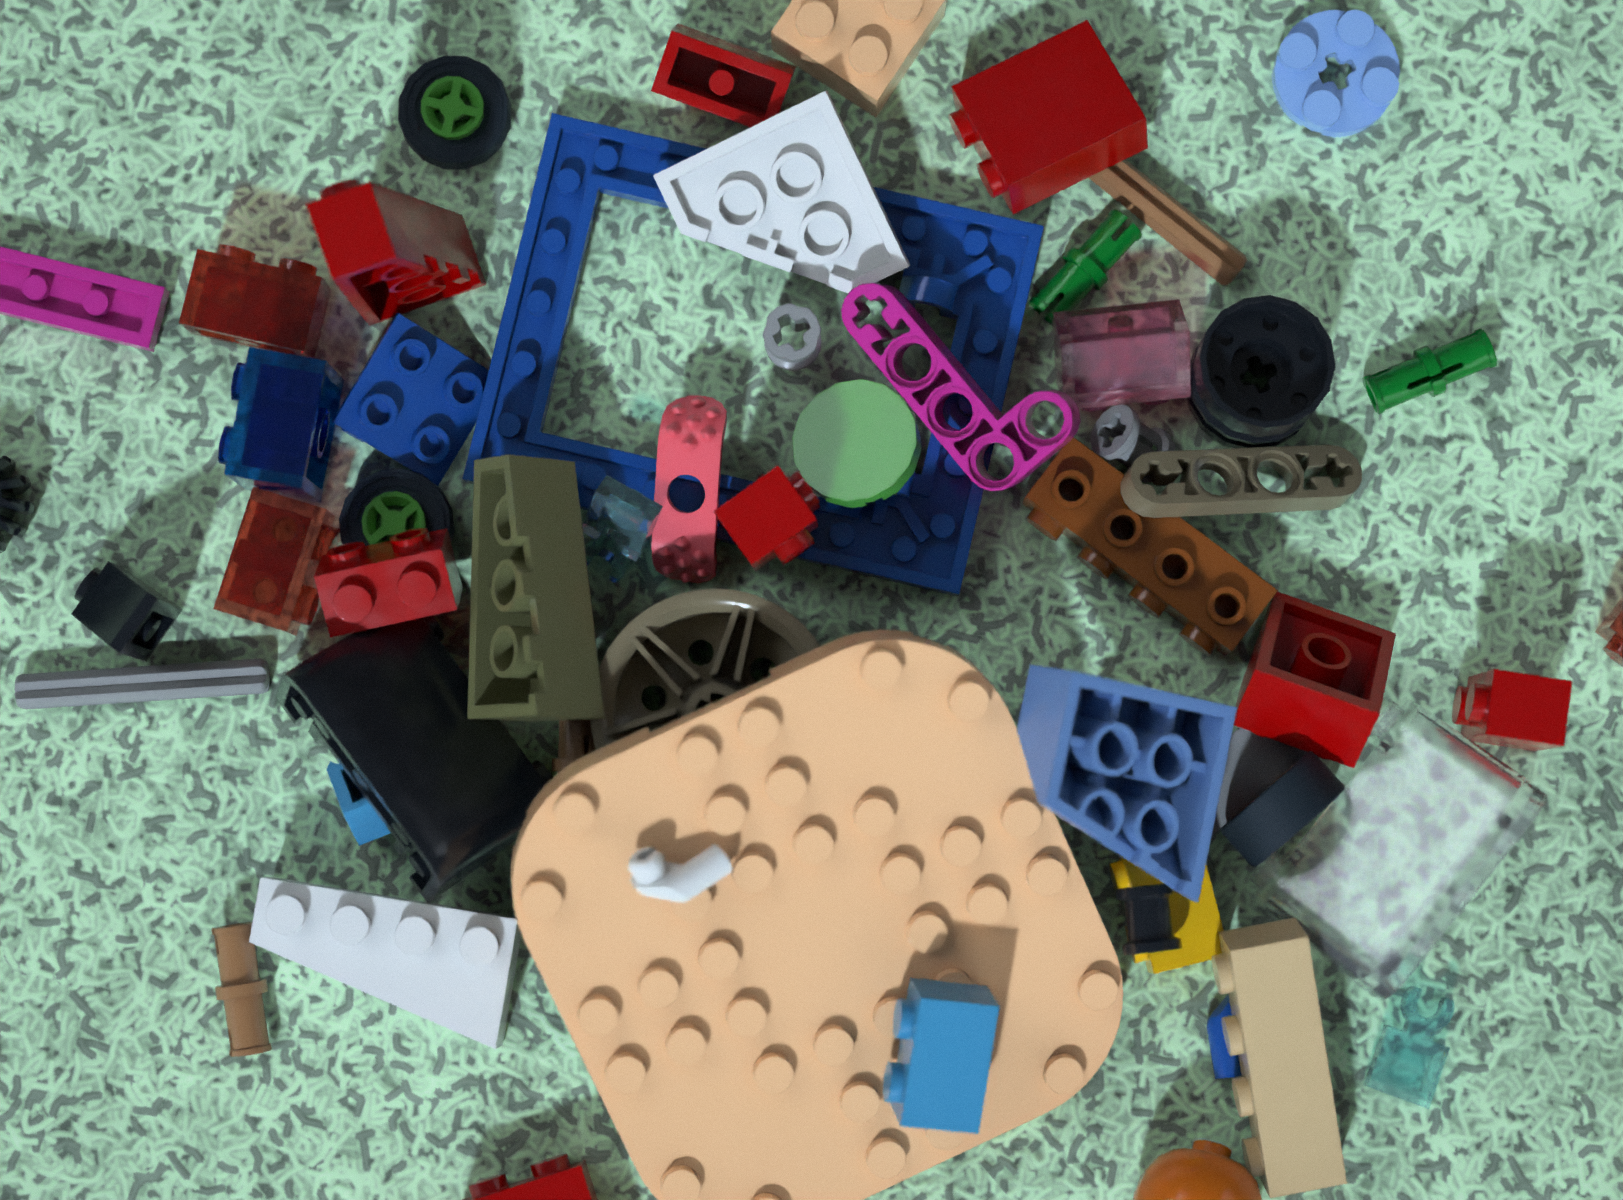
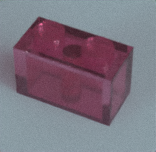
(1123, 354)

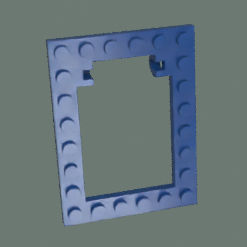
(959, 260)

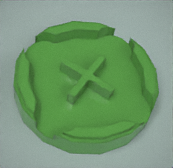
(856, 443)

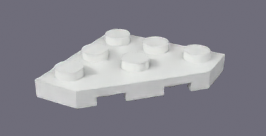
(788, 199)

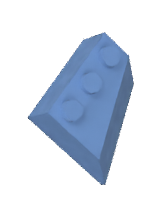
(1128, 767)

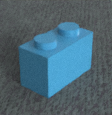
(941, 1055)

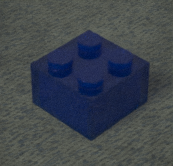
(281, 424)

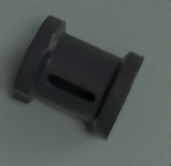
(1148, 919)

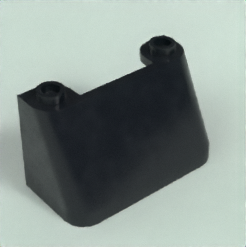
(400, 729)

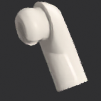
(674, 881)

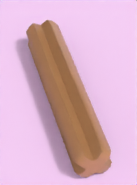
(1172, 221)

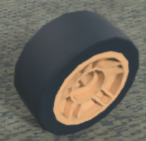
(1282, 809)

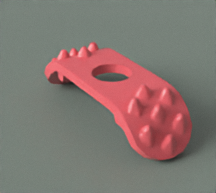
(688, 445)

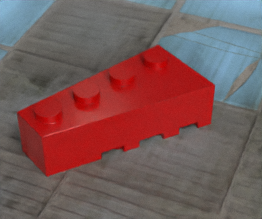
(392, 249)

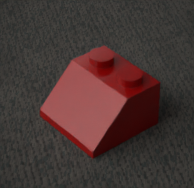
(1315, 679)

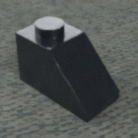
(124, 611)

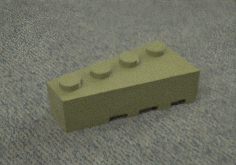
(530, 595)

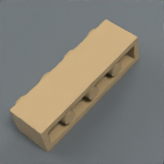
(1280, 1057)

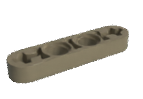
(1239, 472)

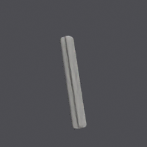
(142, 683)

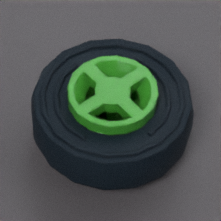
(457, 89)
(385, 503)

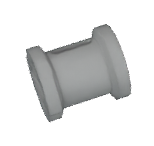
(799, 319)
(1129, 436)

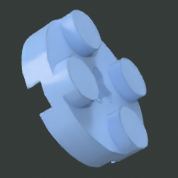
(1322, 105)

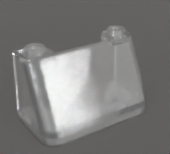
(1399, 849)

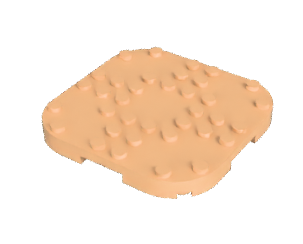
(869, 844)

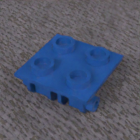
(414, 399)

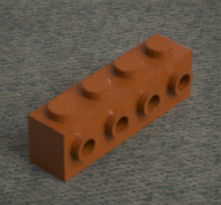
(1161, 558)

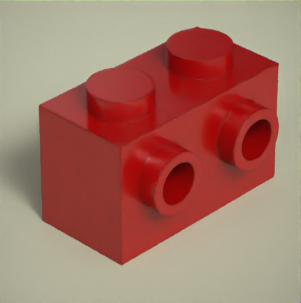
(771, 518)
(388, 581)

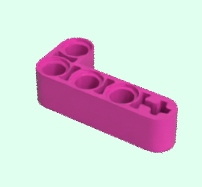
(950, 377)

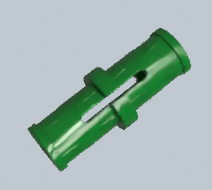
(1086, 266)
(1430, 371)

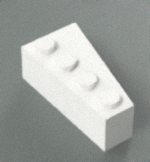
(413, 954)

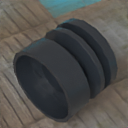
(1273, 341)

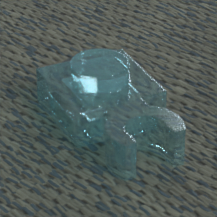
(619, 525)
(1407, 1059)

